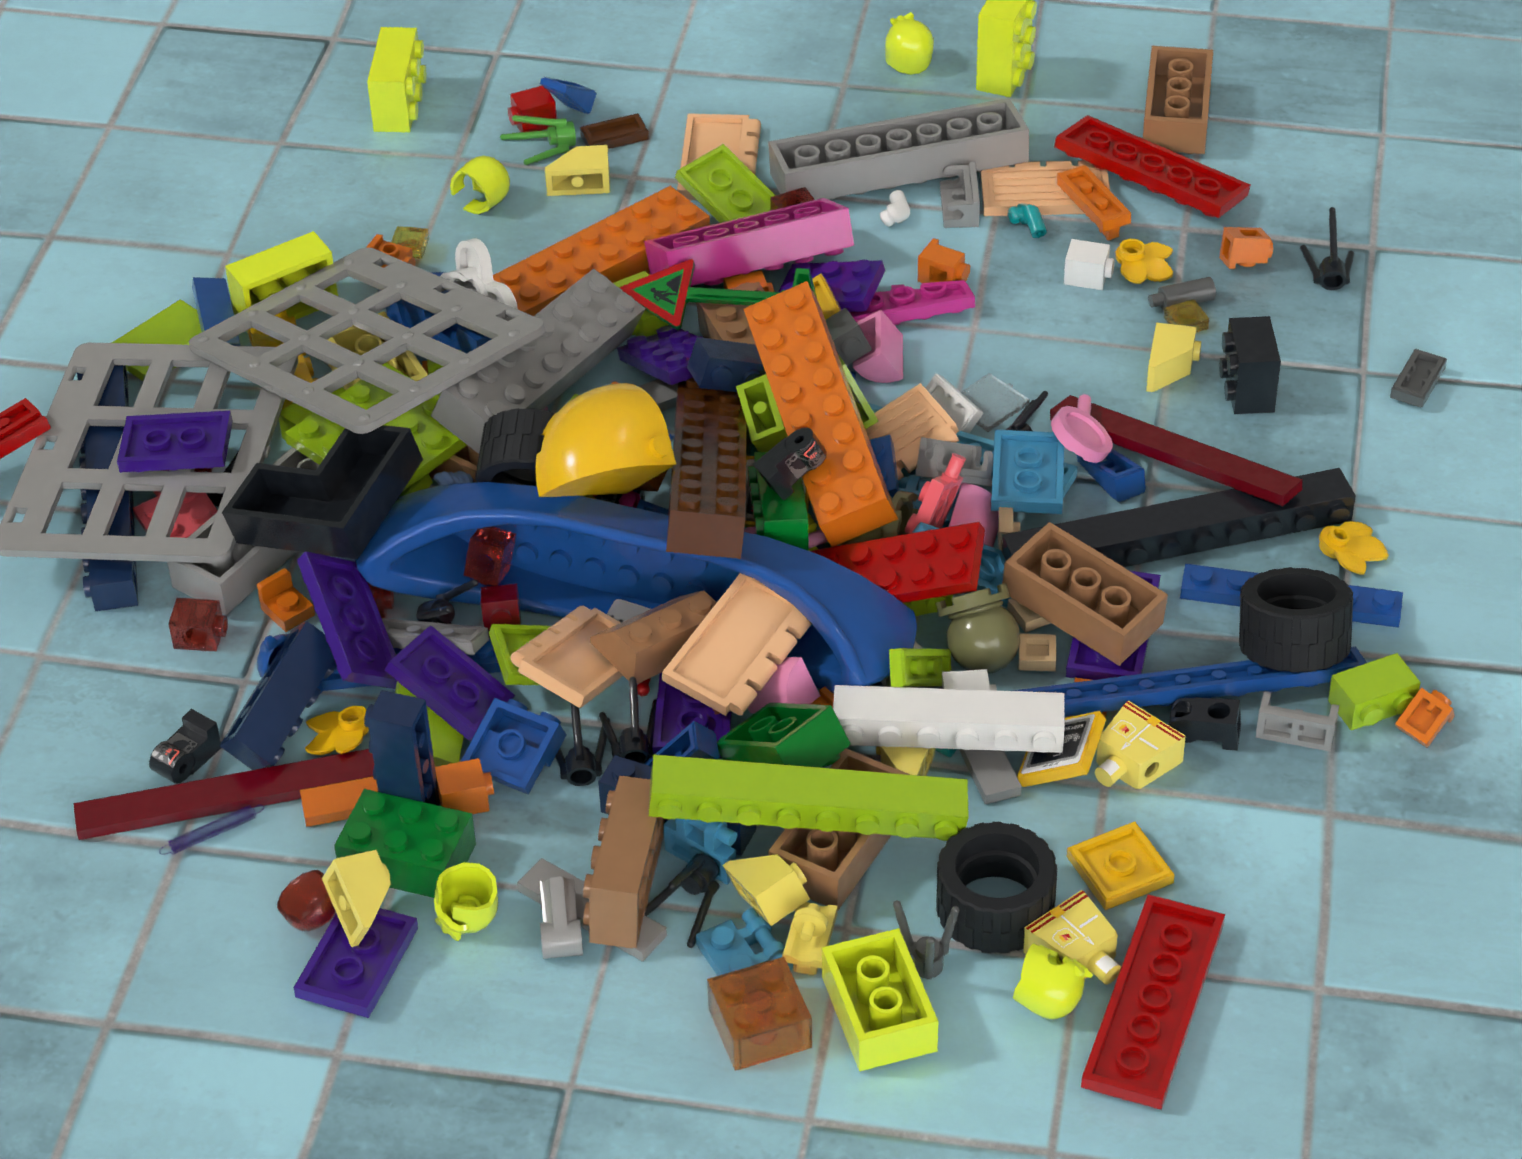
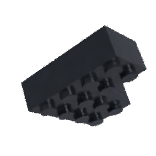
(330, 507)

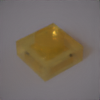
(412, 237)
(1187, 314)

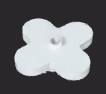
(476, 273)

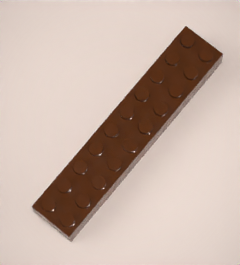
(709, 473)

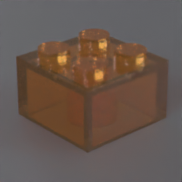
(759, 1013)

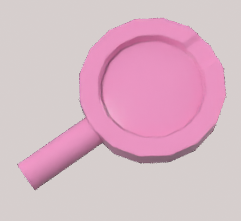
(1081, 431)

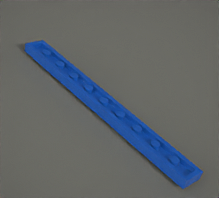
(1202, 682)

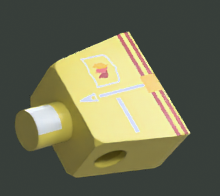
(1137, 748)
(1080, 932)

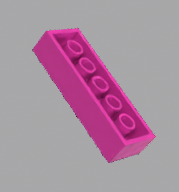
(756, 241)

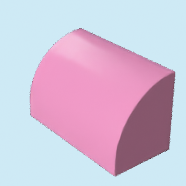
(885, 360)
(975, 506)
(788, 684)

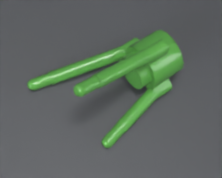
(560, 134)

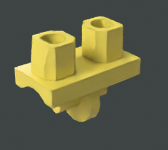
(807, 935)

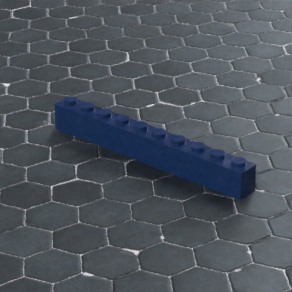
(109, 582)

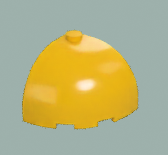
(603, 444)

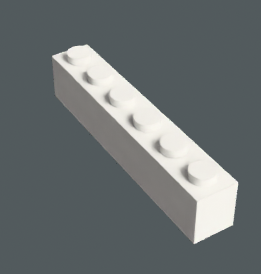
(951, 718)

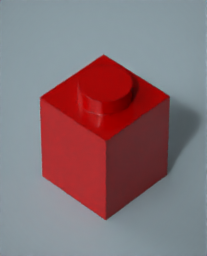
(532, 103)

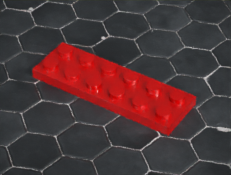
(1152, 166)
(917, 563)
(1153, 1002)

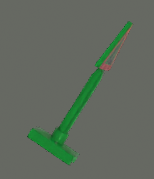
(669, 291)

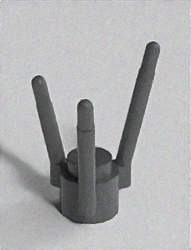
(927, 951)

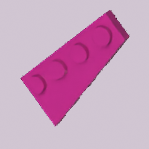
(932, 299)

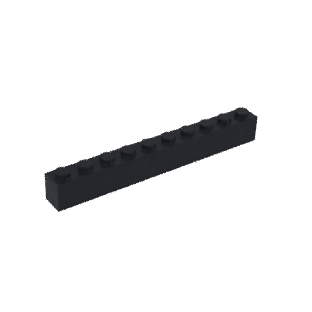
(1205, 521)

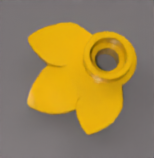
(1144, 261)
(1352, 545)
(337, 731)

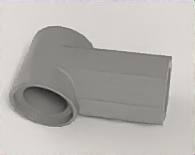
(560, 926)

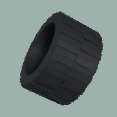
(511, 446)
(1295, 619)
(1002, 852)

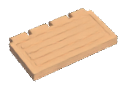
(710, 131)
(1031, 185)
(909, 419)
(737, 647)
(565, 658)

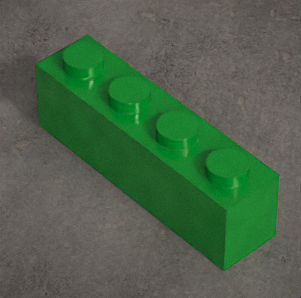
(778, 518)

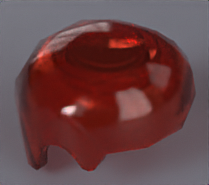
(306, 902)

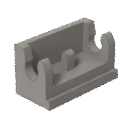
(960, 197)
(936, 454)
(1296, 726)

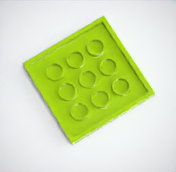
(436, 443)

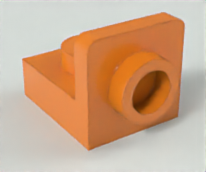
(283, 601)
(1425, 716)

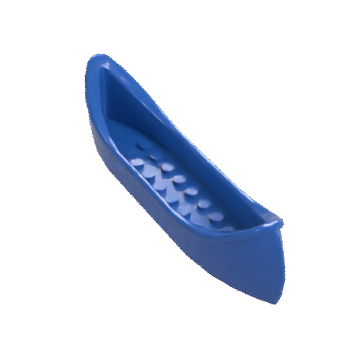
(601, 551)

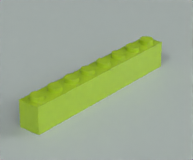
(807, 797)

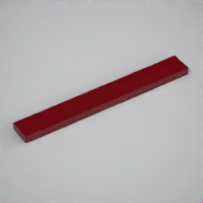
(1193, 455)
(216, 794)

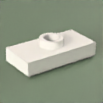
(955, 404)

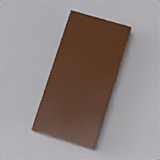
(615, 132)

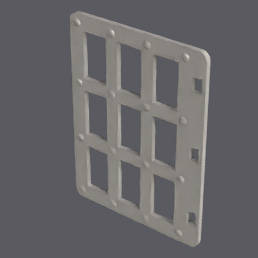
(396, 282)
(77, 408)

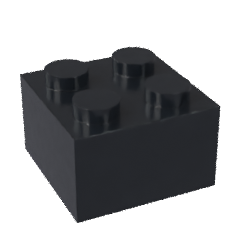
(1250, 365)

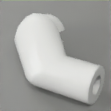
(896, 211)

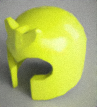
(908, 45)
(487, 177)
(465, 899)
(1048, 985)

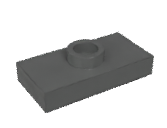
(1418, 378)

